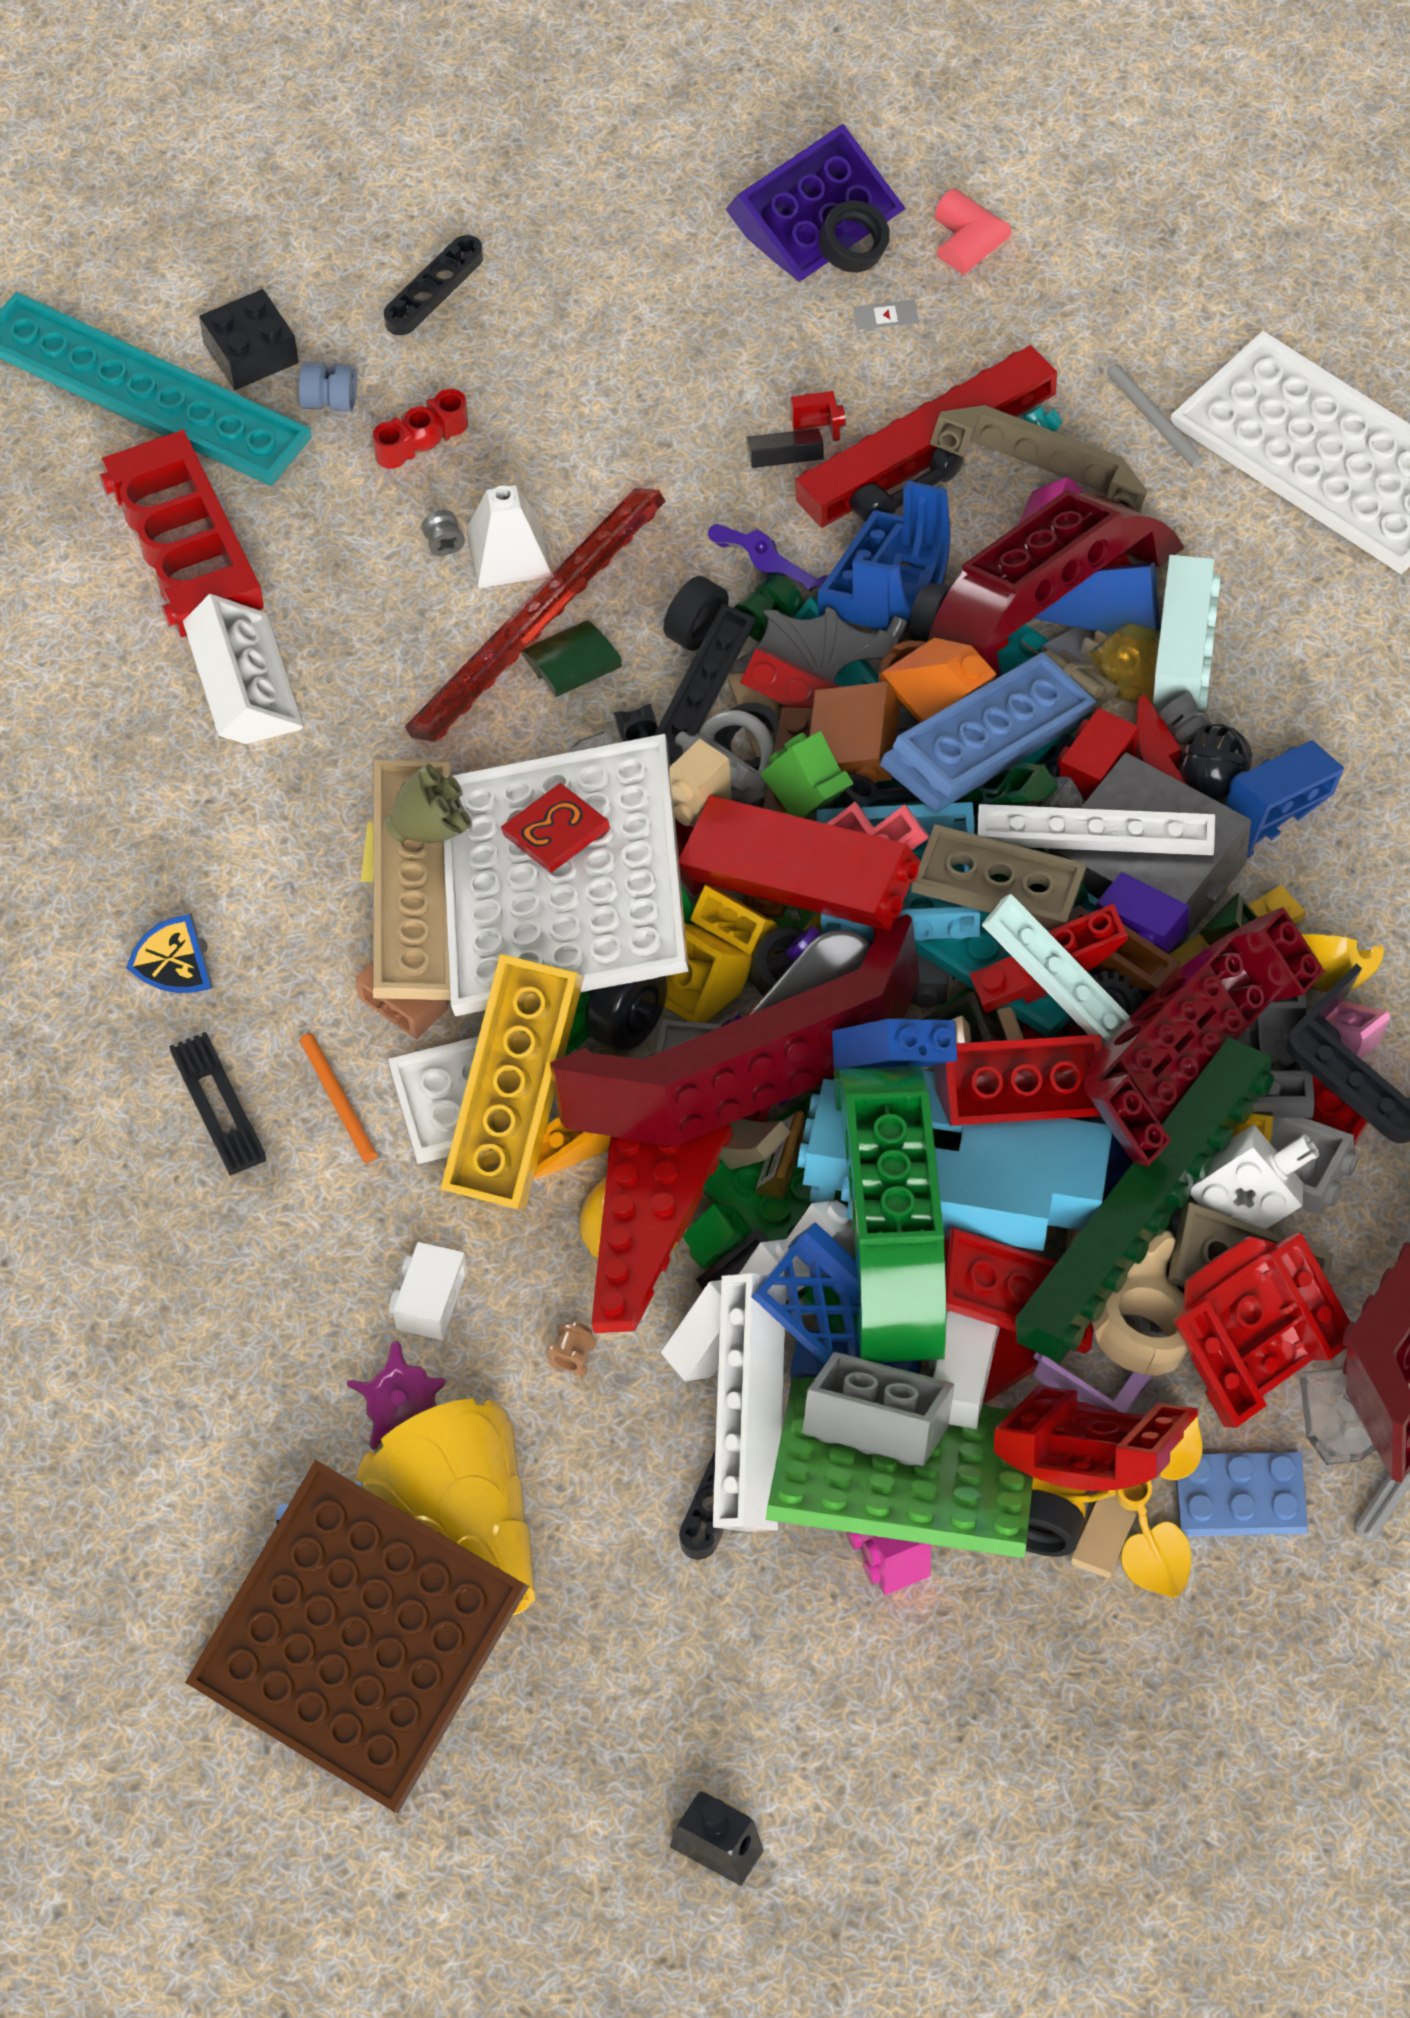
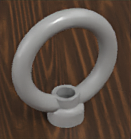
(763, 736)

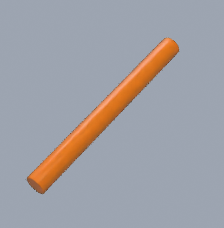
(338, 1098)

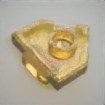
(1129, 661)

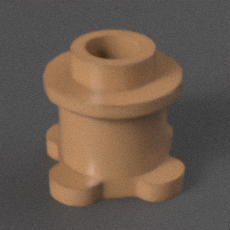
(572, 1348)

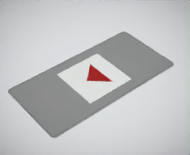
(885, 314)

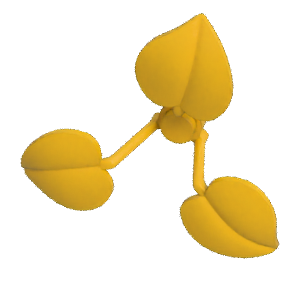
(1159, 1557)

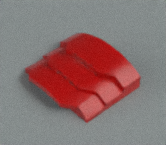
(1257, 1321)
(1086, 1444)

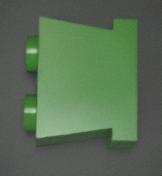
(805, 775)

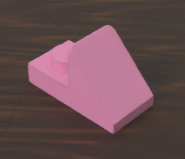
(1359, 1026)

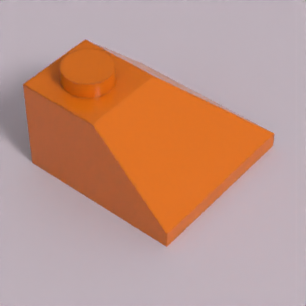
(937, 676)

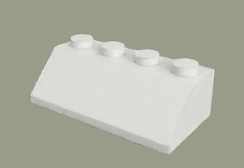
(241, 671)

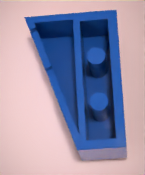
(1283, 789)

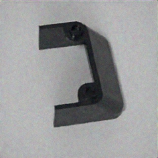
(1320, 1051)

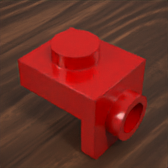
(817, 411)

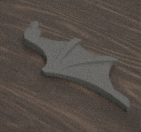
(823, 642)

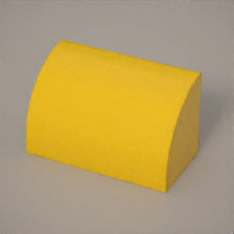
(732, 920)

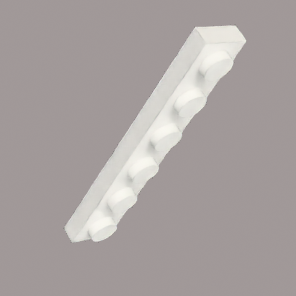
(1098, 829)

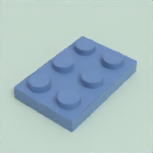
(1244, 1495)

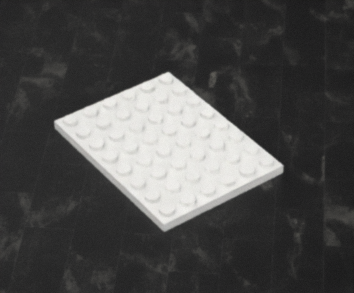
(599, 914)

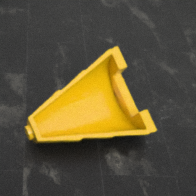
(461, 1478)

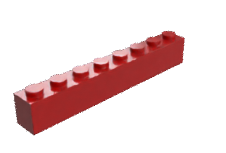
(905, 446)

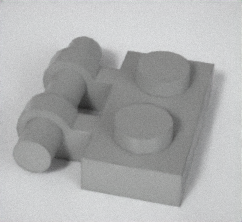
(740, 772)

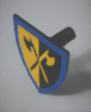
(172, 957)

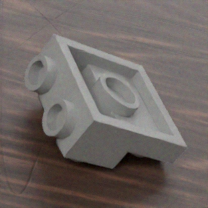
(1321, 1174)

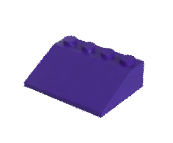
(793, 201)

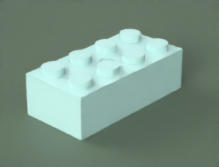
(1186, 631)

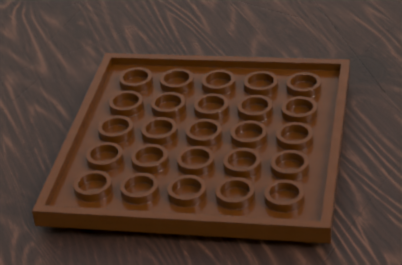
(357, 1635)

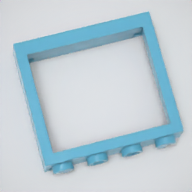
(929, 922)

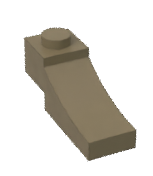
(752, 1142)

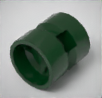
(770, 594)

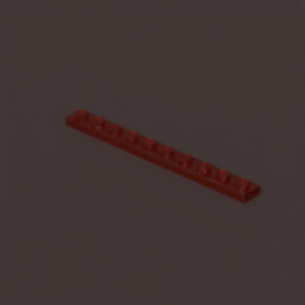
(534, 615)

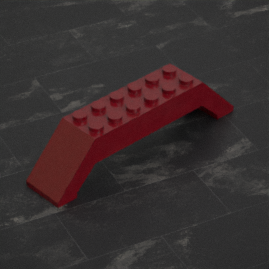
(738, 1064)
(1380, 1367)

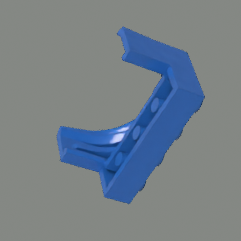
(868, 579)

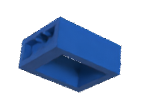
(895, 1044)

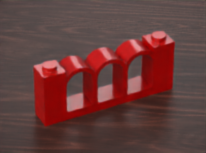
(160, 466)

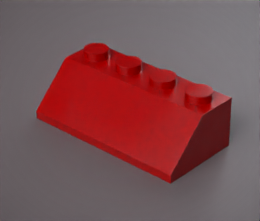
(1017, 1080)

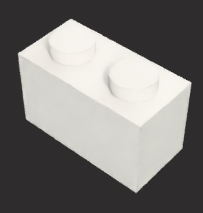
(428, 1290)

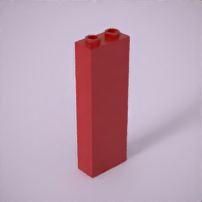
(800, 862)

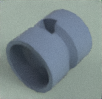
(328, 386)

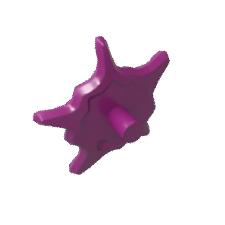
(396, 1393)

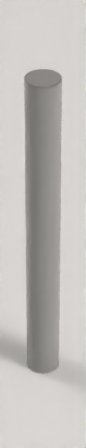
(1155, 416)

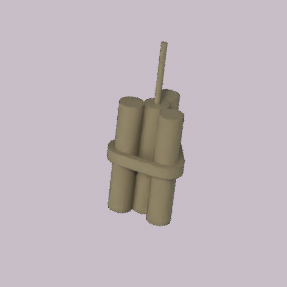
(1084, 674)

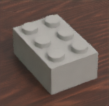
(878, 1409)

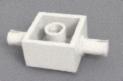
(1254, 1179)

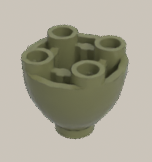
(428, 808)

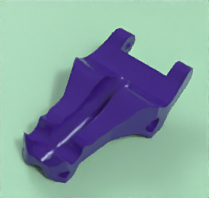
(763, 554)

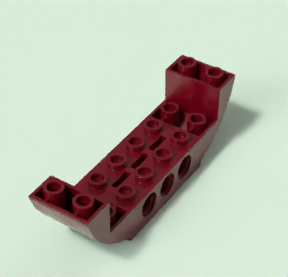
(1043, 563)
(1186, 1022)

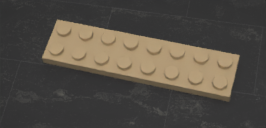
(407, 899)

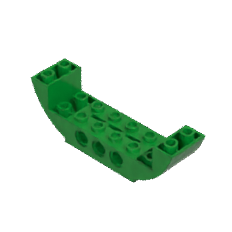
(894, 1212)

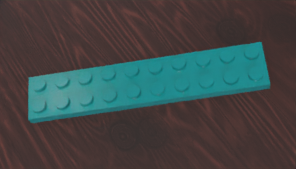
(148, 389)

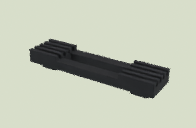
(197, 1060)

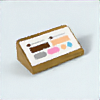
(780, 1164)

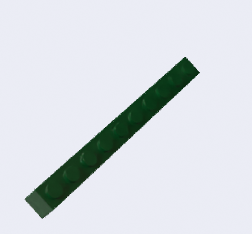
(1143, 1202)

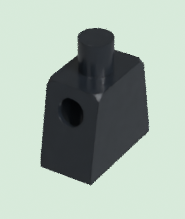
(714, 1834)

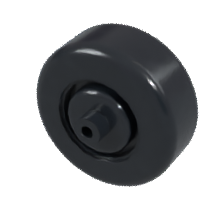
(626, 1012)

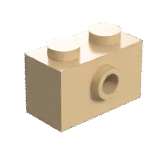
(696, 776)

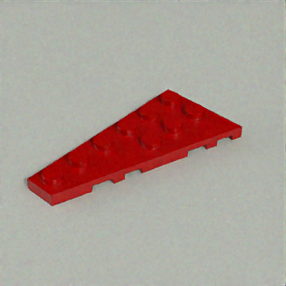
(645, 1212)

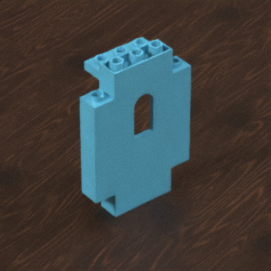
(998, 1185)

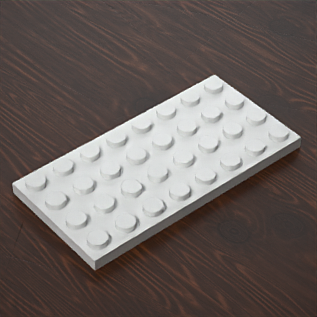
(1310, 444)

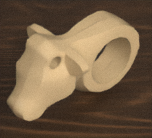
(1148, 1296)

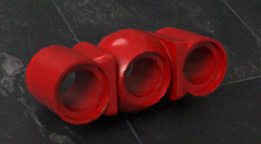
(420, 428)

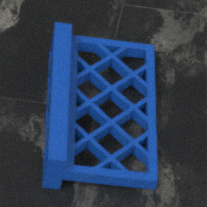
(830, 1267)

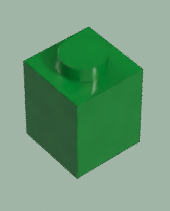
(715, 1234)

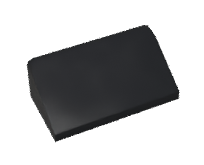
(785, 448)

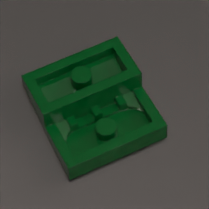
(572, 657)

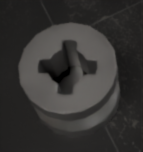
(443, 533)

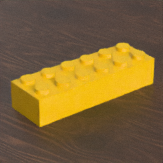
(512, 1082)

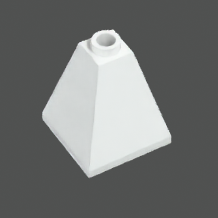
(507, 539)

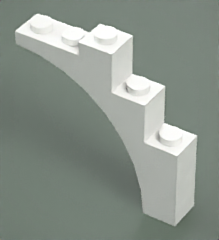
(695, 1343)

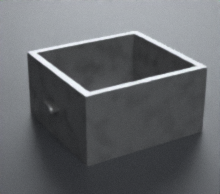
(1186, 877)

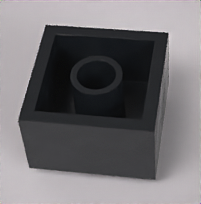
(248, 339)

